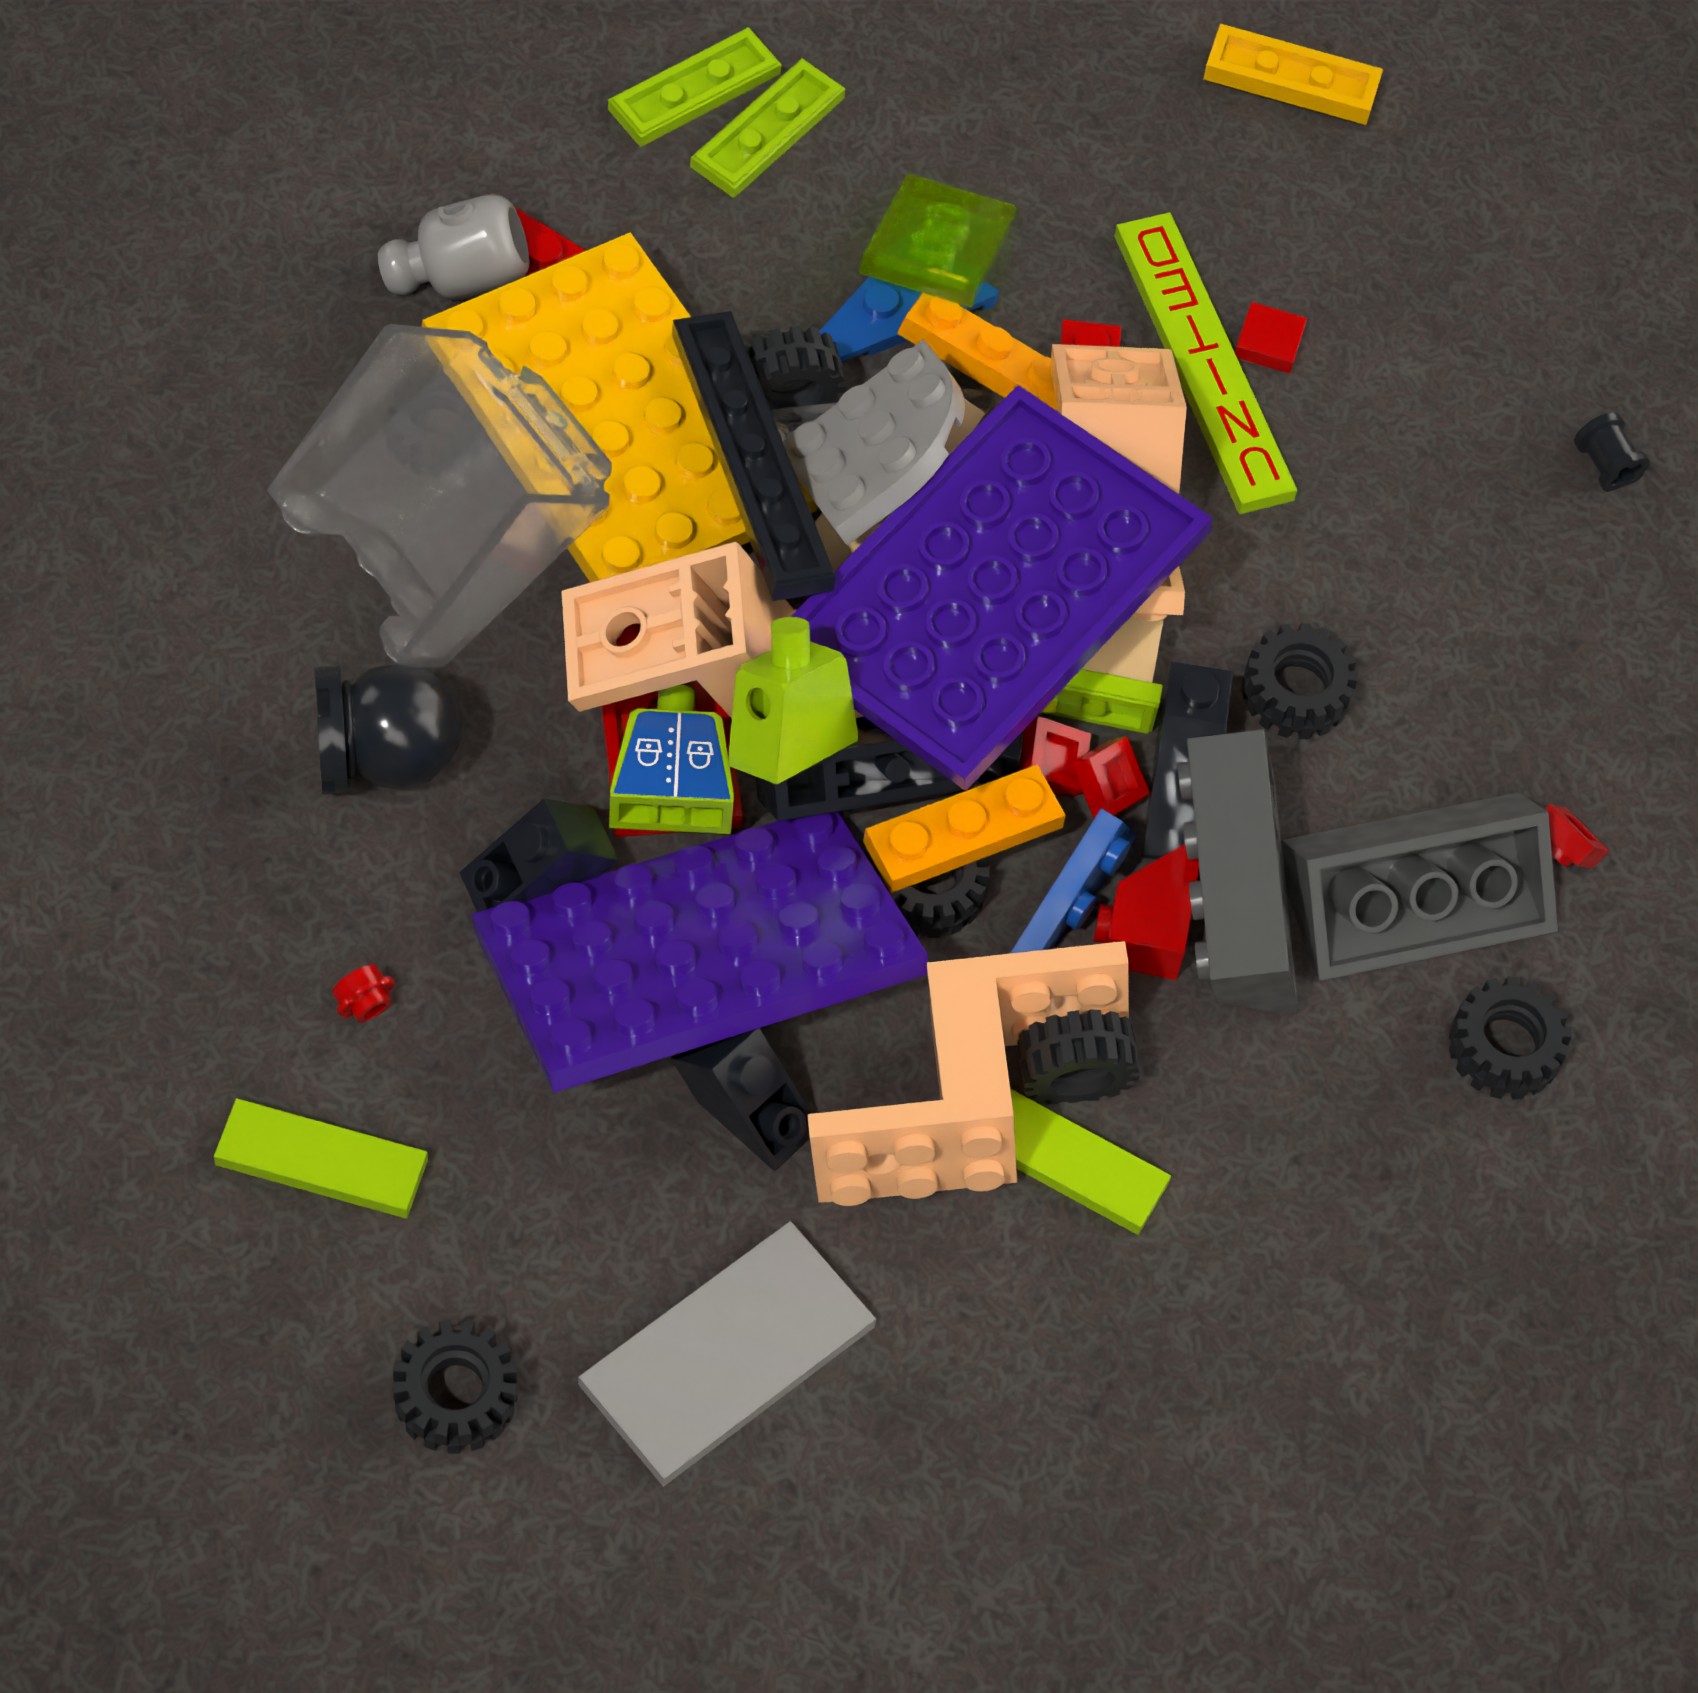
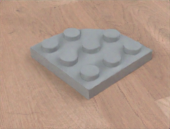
(878, 441)

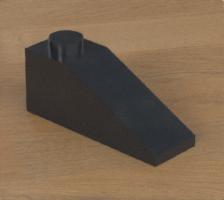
(1191, 707)
(858, 776)

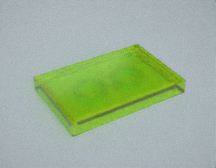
(938, 240)

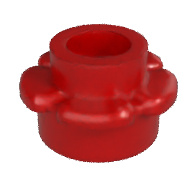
(363, 993)

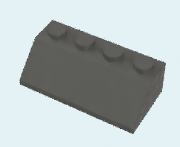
(1240, 872)
(1422, 884)

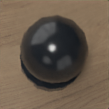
(387, 726)

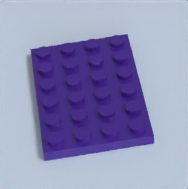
(999, 583)
(697, 947)

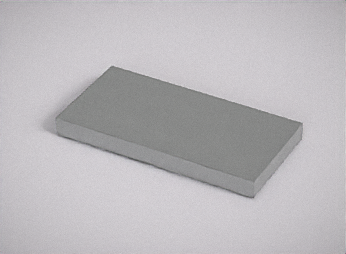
(726, 1353)

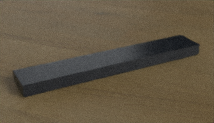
(753, 457)

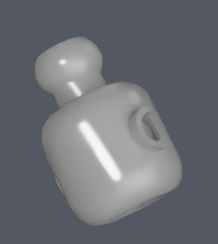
(460, 250)

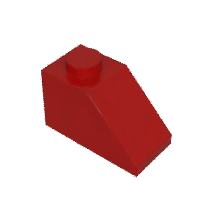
(1152, 915)

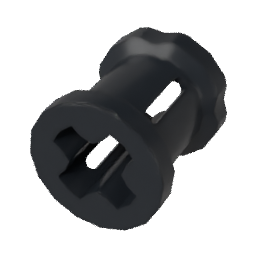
(1611, 451)

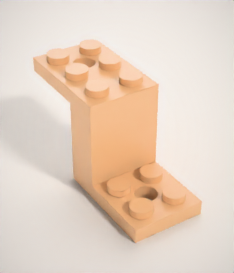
(1138, 410)
(696, 622)
(969, 1132)

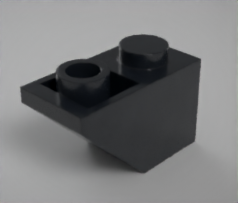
(538, 854)
(748, 1094)

